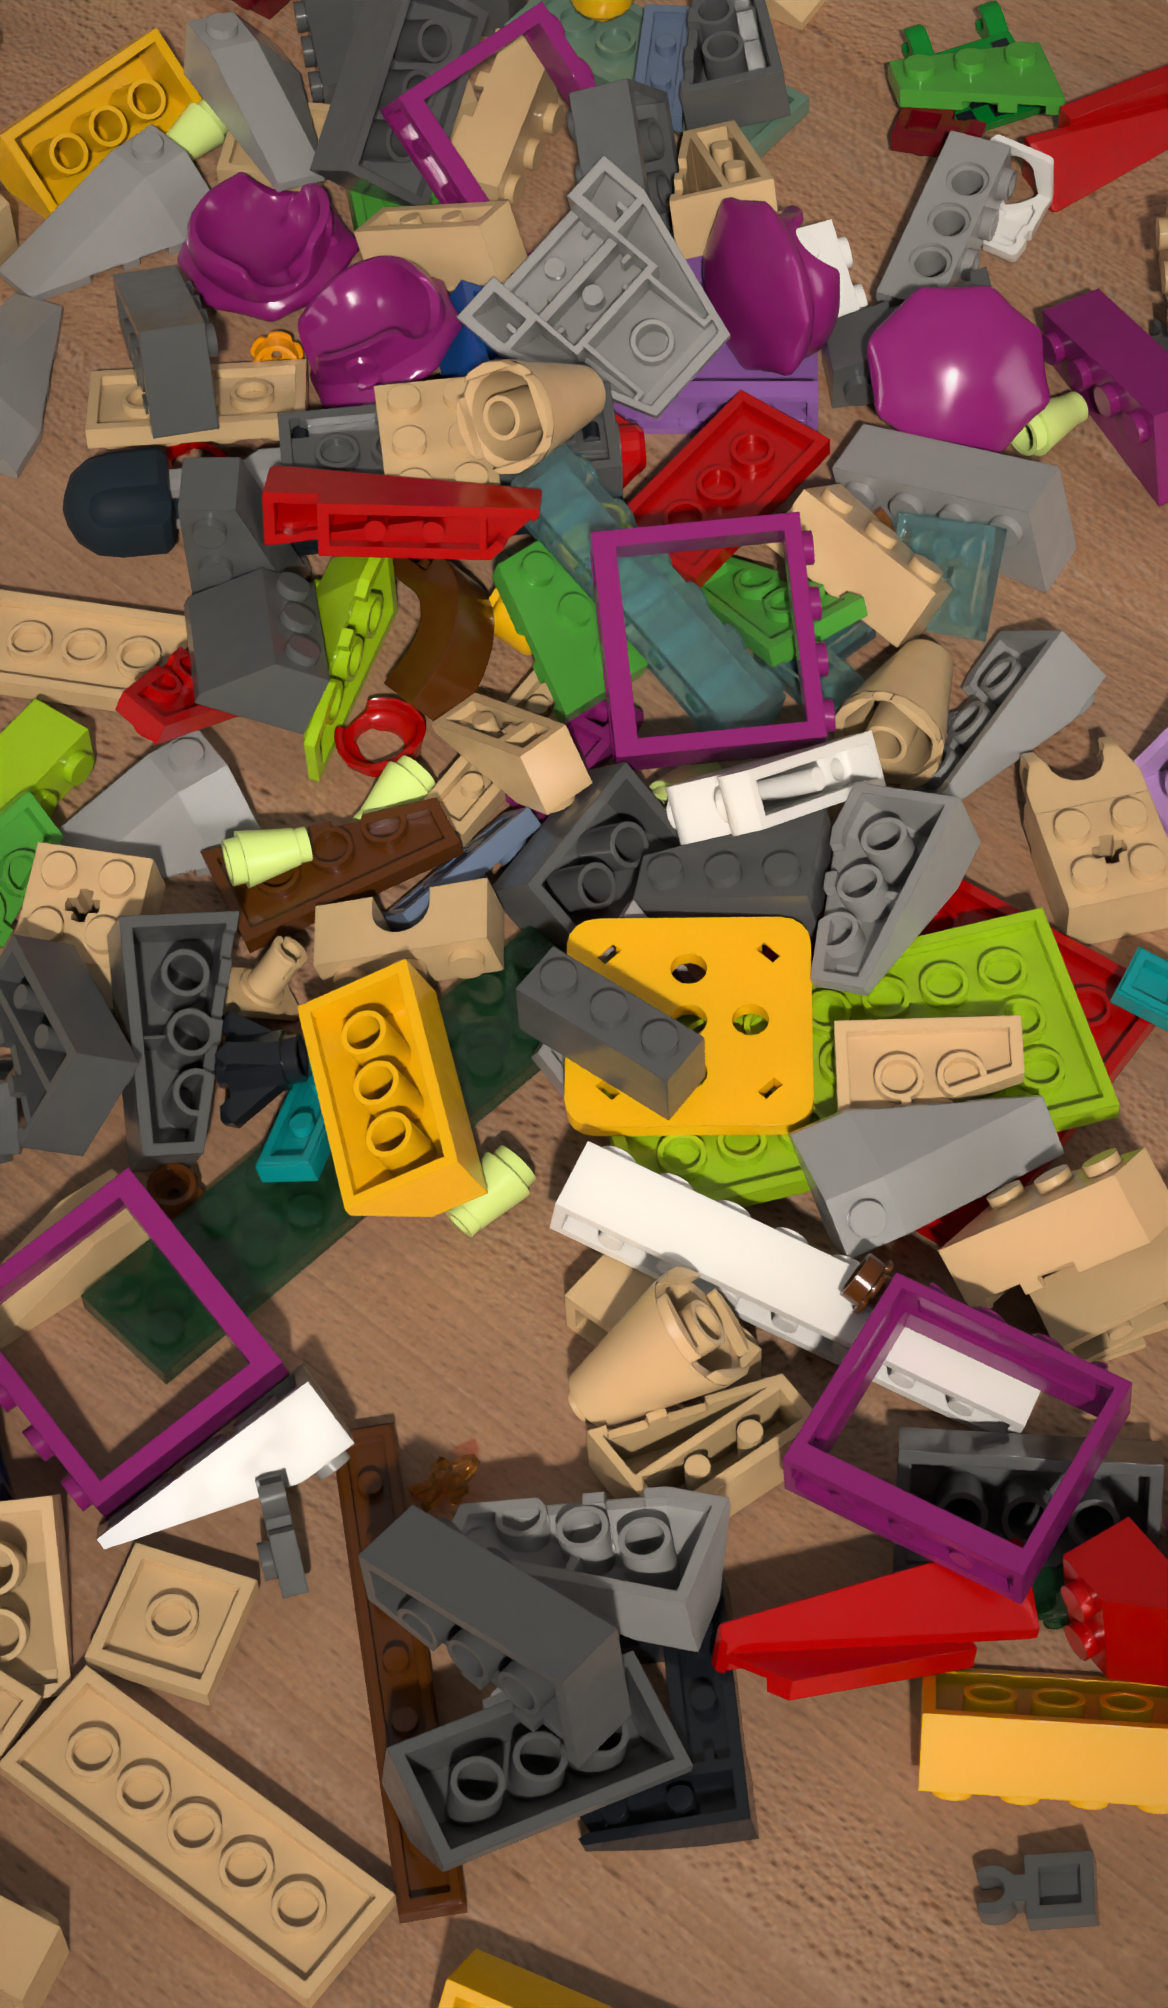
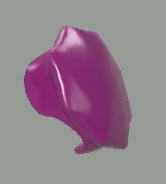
(263, 247)
(768, 286)
(375, 328)
(958, 367)

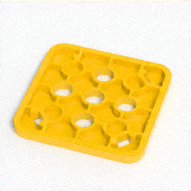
(735, 984)

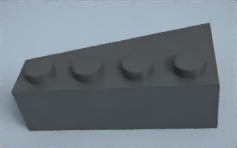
(732, 65)
(169, 349)
(169, 1005)
(502, 1628)

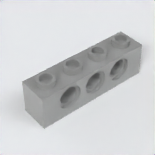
(951, 218)

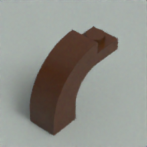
(451, 637)

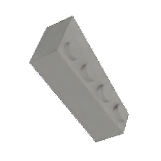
(966, 485)

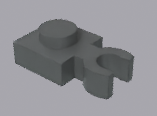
(279, 1554)
(1053, 1892)

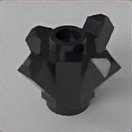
(256, 1067)

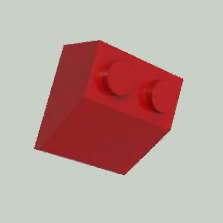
(1119, 1604)

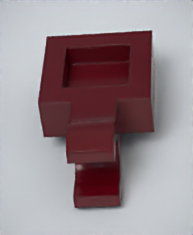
(926, 130)

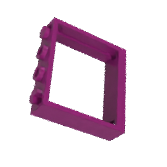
(425, 138)
(805, 608)
(198, 1424)
(911, 1520)

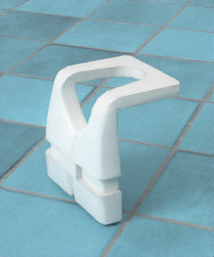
(1021, 220)

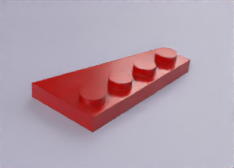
(164, 704)

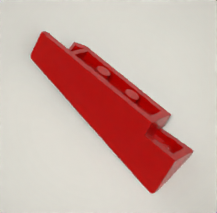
(1104, 136)
(393, 514)
(873, 1632)

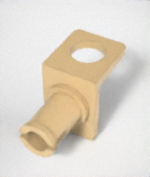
(264, 989)

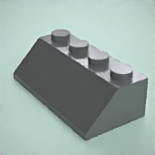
(389, 54)
(1010, 1478)
(498, 1782)

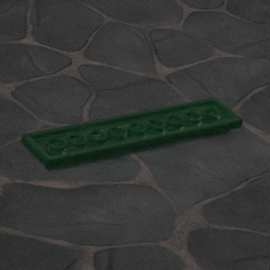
(268, 1232)

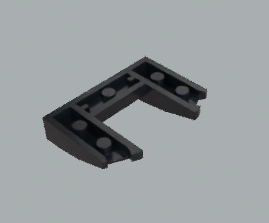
(715, 1798)

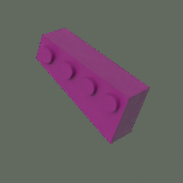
(1120, 378)

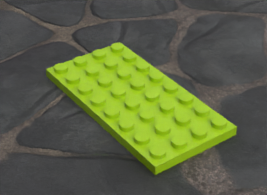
(963, 971)

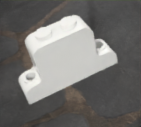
(772, 788)

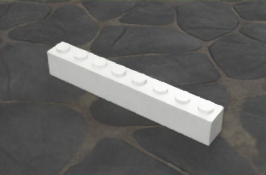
(769, 1282)

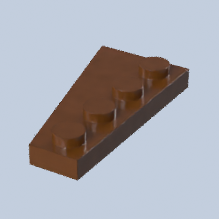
(346, 866)

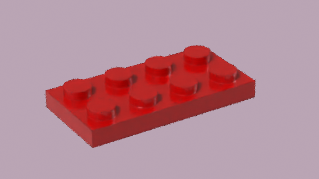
(733, 468)

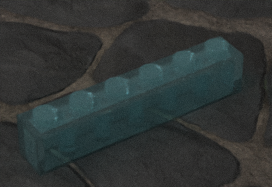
(664, 615)

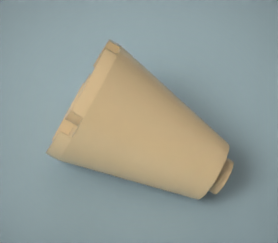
(525, 410)
(905, 710)
(660, 1353)

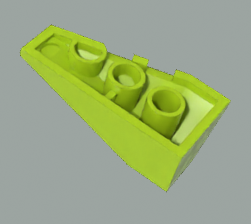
(355, 615)

